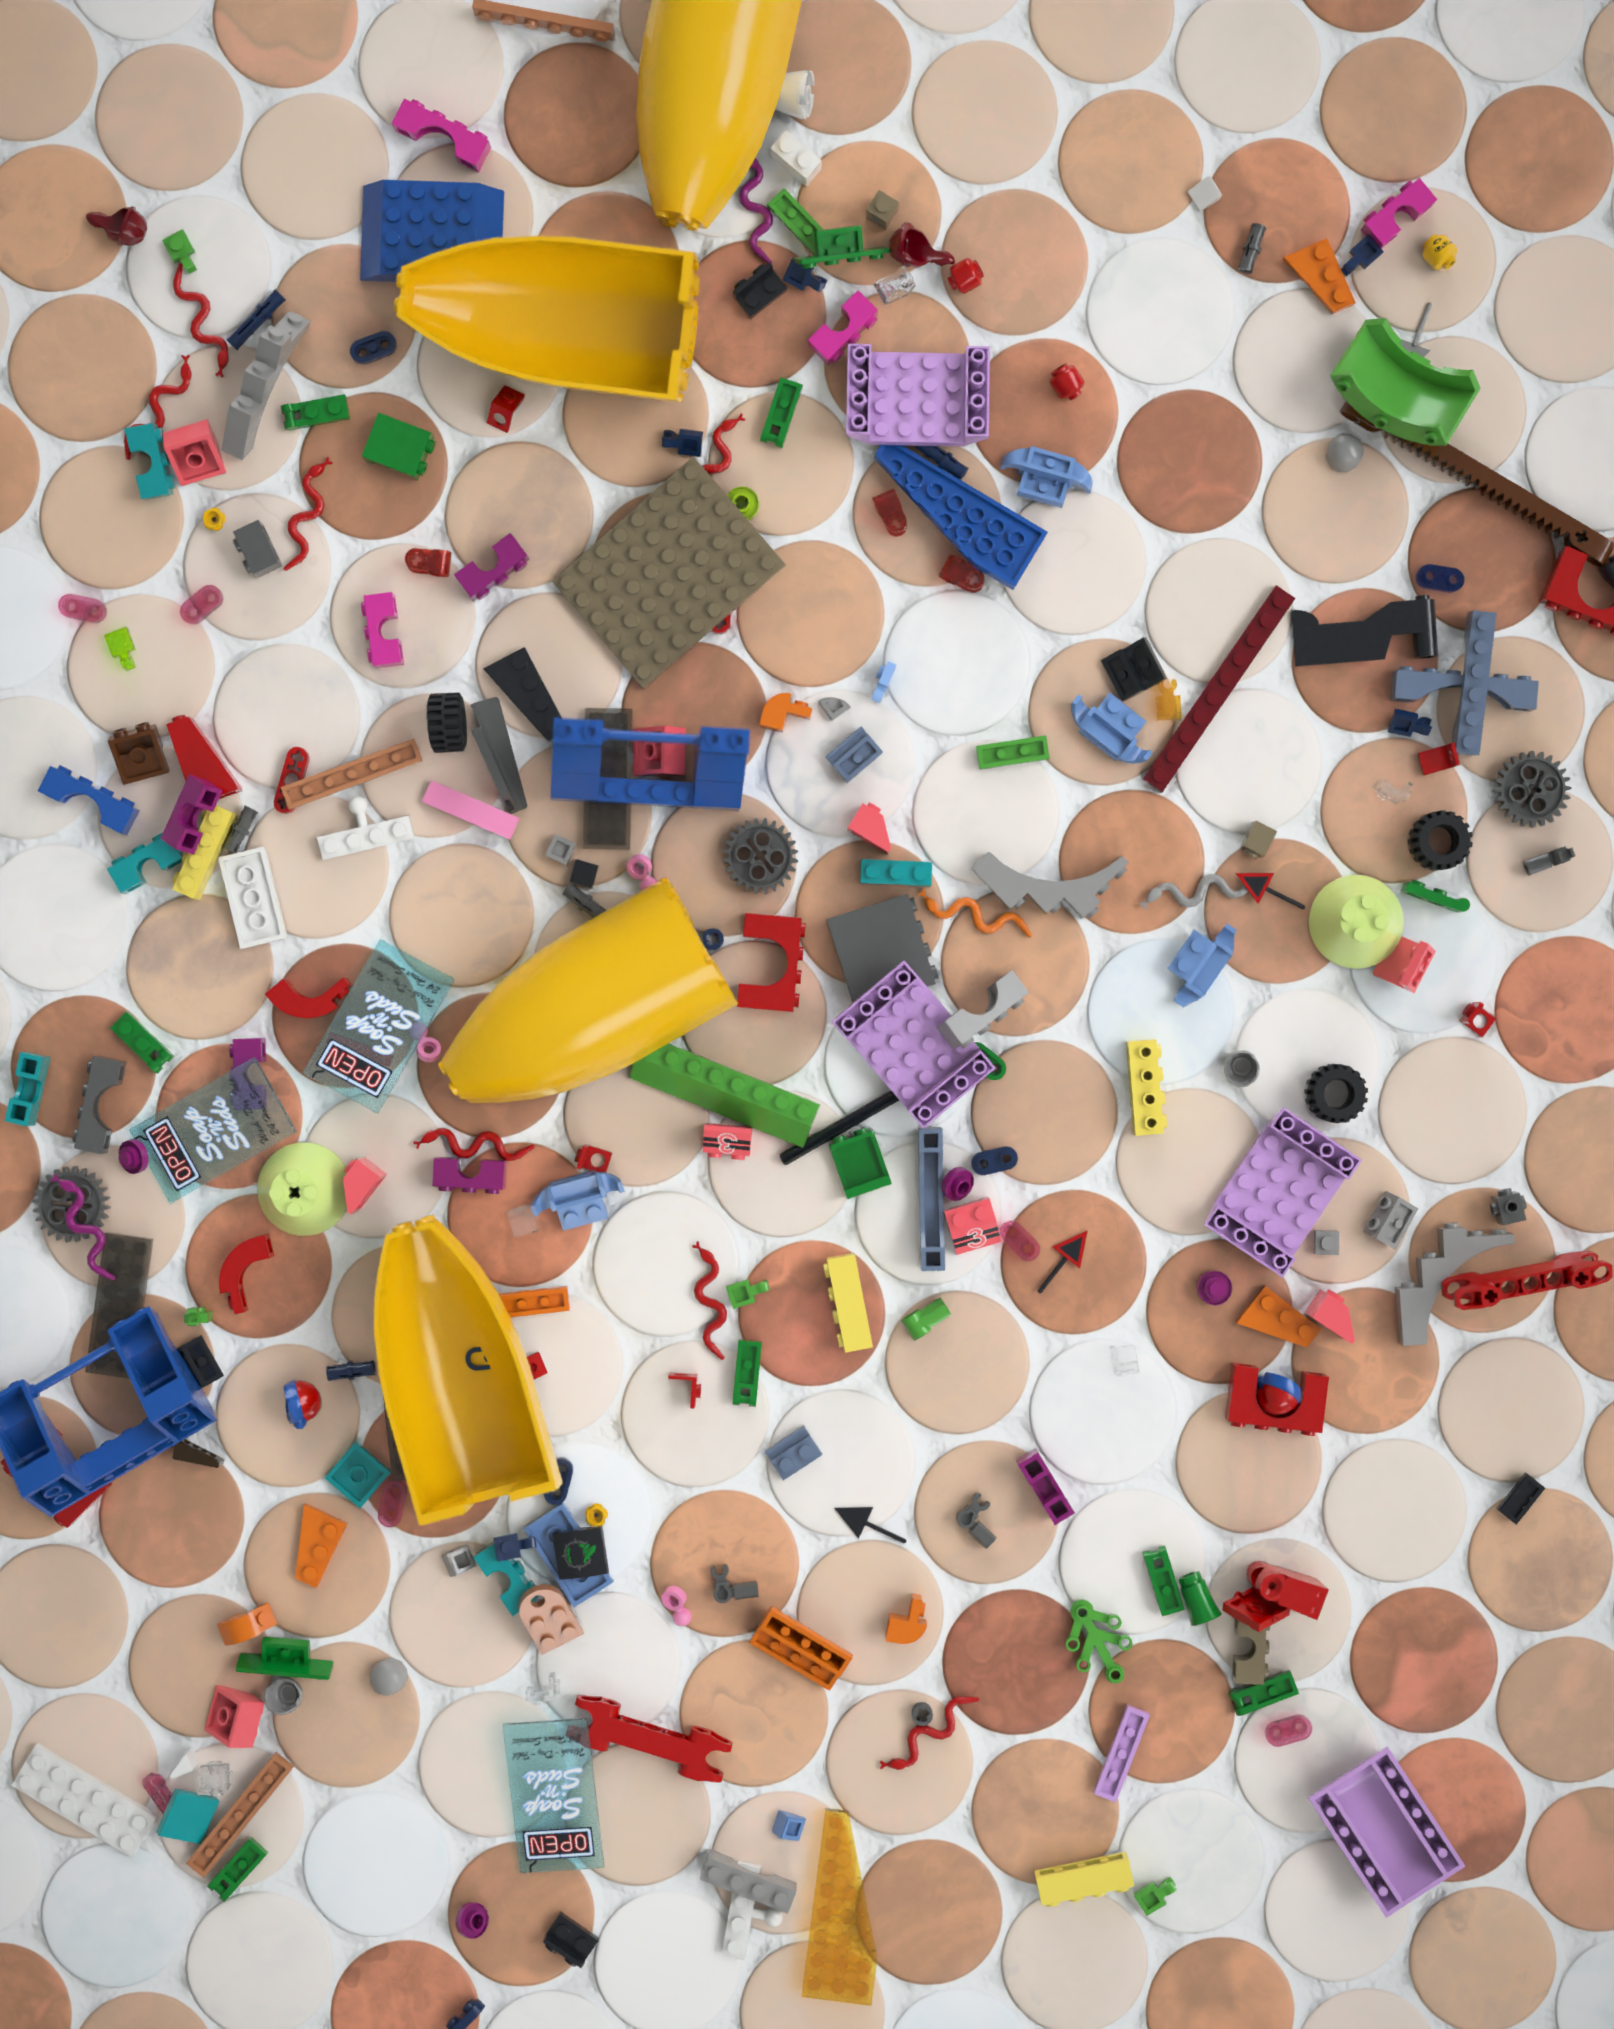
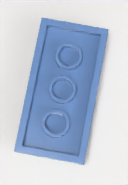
(555, 1520)

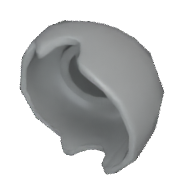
(1344, 452)
(1241, 1068)
(388, 1676)
(283, 1696)

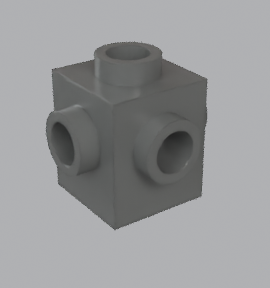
(1508, 1214)

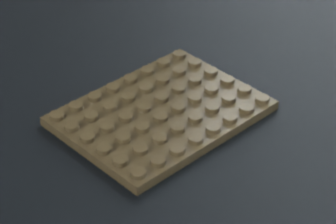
(668, 572)

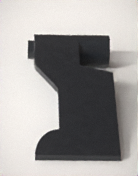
(1367, 638)

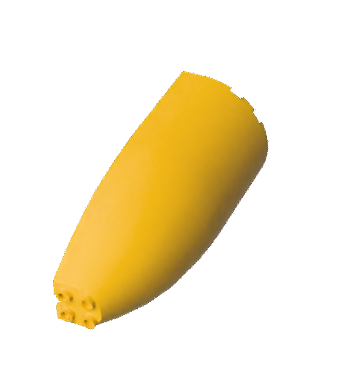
(707, 99)
(561, 311)
(590, 1003)
(455, 1427)

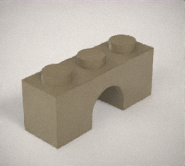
(1251, 1667)

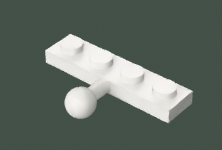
(366, 835)
(740, 1920)

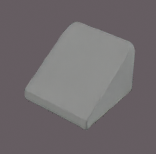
(458, 1561)

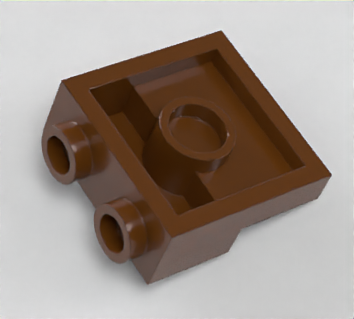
(138, 753)

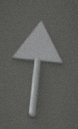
(1413, 346)

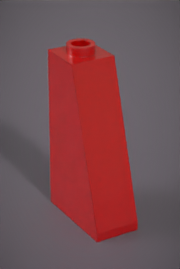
(199, 756)

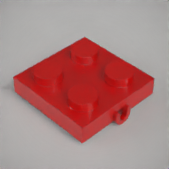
(1254, 1610)

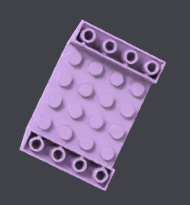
(918, 397)
(899, 1039)
(1280, 1190)

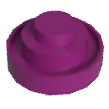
(133, 1156)
(957, 1183)
(1214, 1287)
(472, 1920)

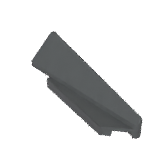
(498, 753)

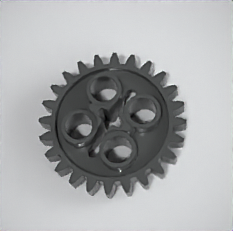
(1514, 778)
(743, 868)
(49, 1193)

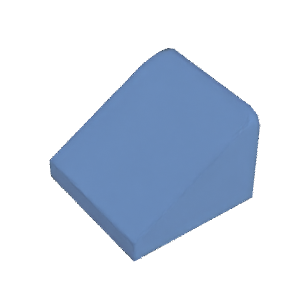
(788, 1825)

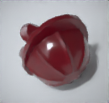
(123, 227)
(913, 249)

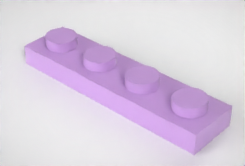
(1121, 1753)

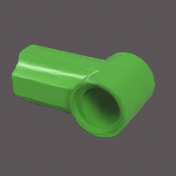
(921, 1321)

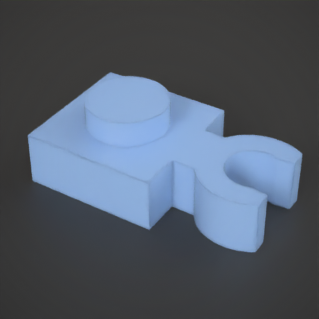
(884, 676)

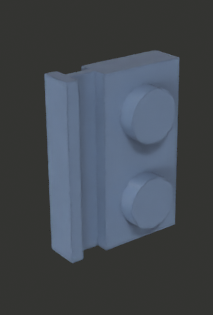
(854, 754)
(793, 1452)

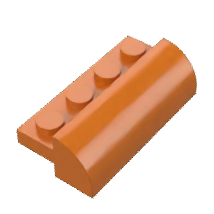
(800, 1648)

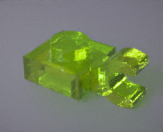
(120, 645)

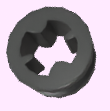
(919, 1721)

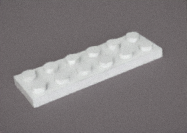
(84, 1800)

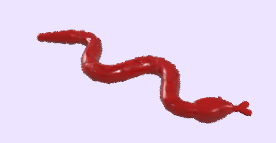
(223, 356)
(186, 376)
(726, 425)
(313, 472)
(432, 1135)
(709, 1258)
(899, 1763)

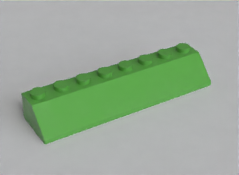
(728, 1092)

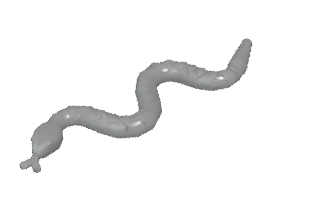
(1156, 892)

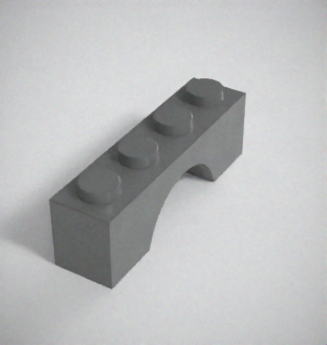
(92, 1132)

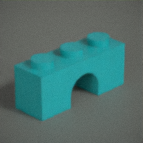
(156, 481)
(128, 871)
(896, 872)
(32, 1074)
(514, 1569)

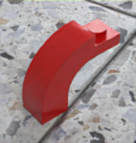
(291, 1002)
(235, 1265)

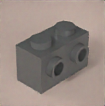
(257, 549)

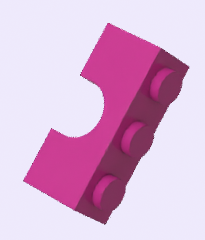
(1413, 200)
(829, 343)
(378, 610)

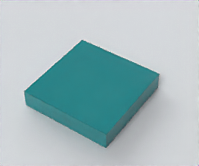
(358, 1474)
(187, 1816)

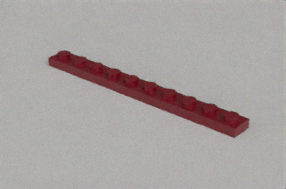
(1218, 688)

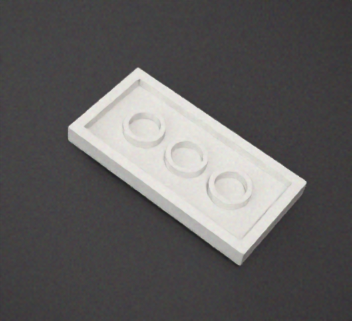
(252, 897)

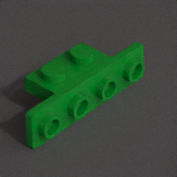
(840, 244)
(285, 1658)

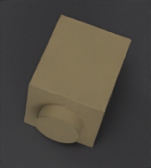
(882, 210)
(1258, 840)

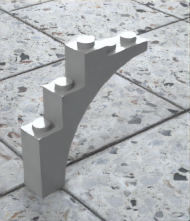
(258, 381)
(1079, 893)
(1455, 1248)

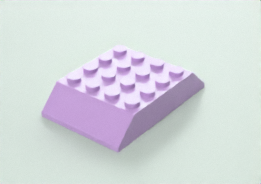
(1386, 1831)

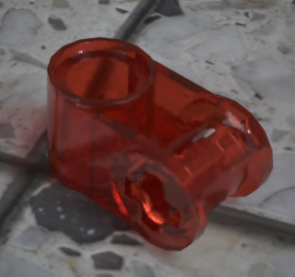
(890, 509)
(434, 561)
(958, 573)

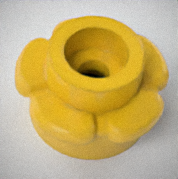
(211, 513)
(596, 1521)

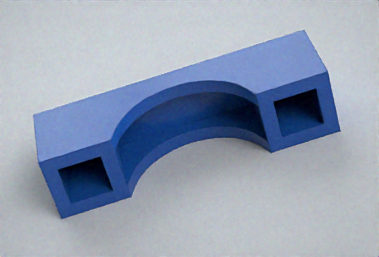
(63, 786)

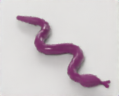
(758, 208)
(70, 1186)

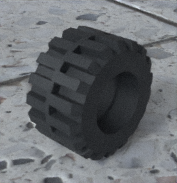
(446, 722)
(1459, 836)
(1355, 1099)

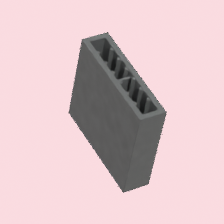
(879, 939)

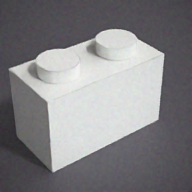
(795, 158)

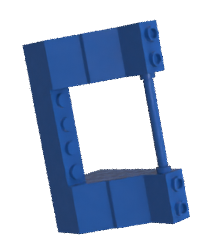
(717, 769)
(167, 1390)

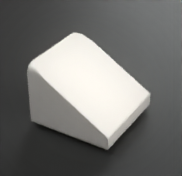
(1205, 193)
(186, 1765)

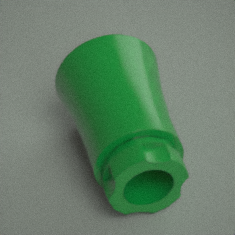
(1198, 1599)

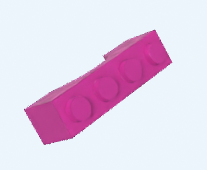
(416, 121)

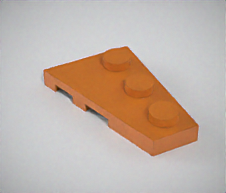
(1322, 273)
(1277, 1318)
(317, 1544)

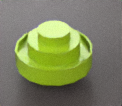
(745, 500)

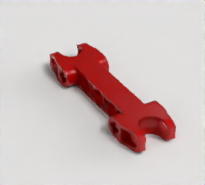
(1566, 1270)
(655, 1740)

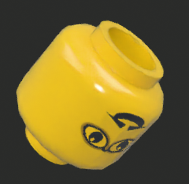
(1439, 252)

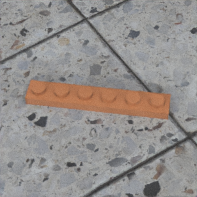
(534, 19)
(351, 774)
(239, 1814)

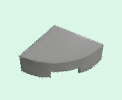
(833, 707)

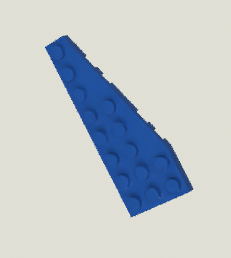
(976, 525)

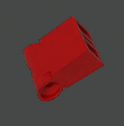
(1288, 1588)

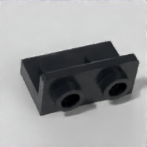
(759, 290)
(570, 1940)

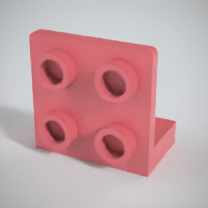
(1406, 964)

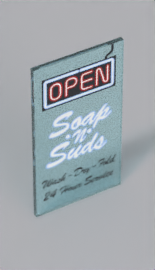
(378, 1026)
(213, 1130)
(553, 1795)

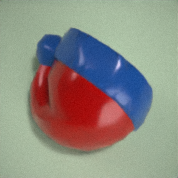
(1277, 1393)
(301, 1402)

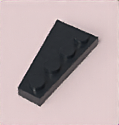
(526, 689)

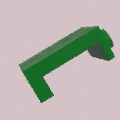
(399, 446)
(859, 1163)

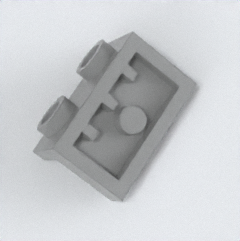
(1390, 1219)

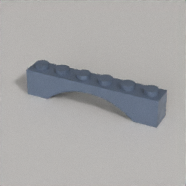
(1477, 662)
(1512, 694)
(931, 1199)

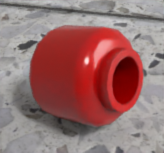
(965, 275)
(1067, 382)

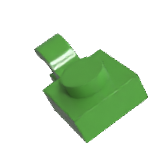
(180, 250)
(743, 1292)
(197, 1315)
(1152, 1897)

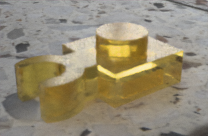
(1168, 705)

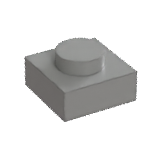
(561, 849)
(1326, 1242)

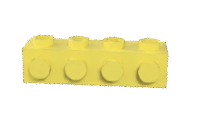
(199, 867)
(1144, 1087)
(849, 1302)
(1084, 1879)

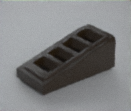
(193, 1453)

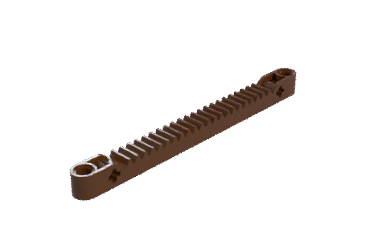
(1592, 542)

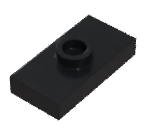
(1520, 1498)

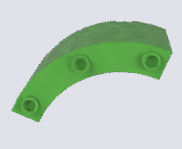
(1401, 388)

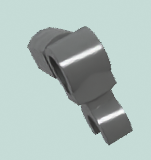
(1545, 861)
(967, 1517)
(724, 1592)

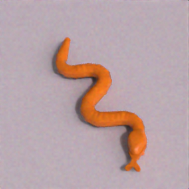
(932, 906)

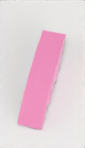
(470, 810)

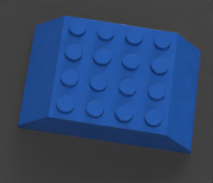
(422, 218)

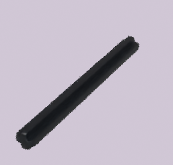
(839, 1127)

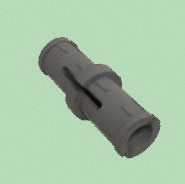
(1251, 248)
(240, 829)
(583, 901)

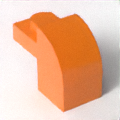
(778, 707)
(246, 1625)
(908, 1628)

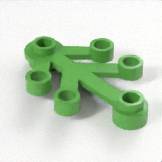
(1096, 1637)

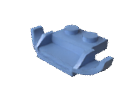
(1046, 474)
(1111, 728)
(1201, 962)
(577, 1198)

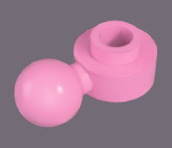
(641, 872)
(431, 1044)
(674, 1599)

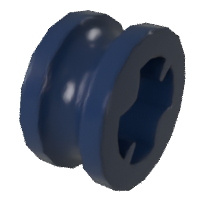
(715, 946)

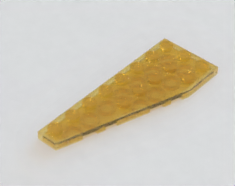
(840, 1940)

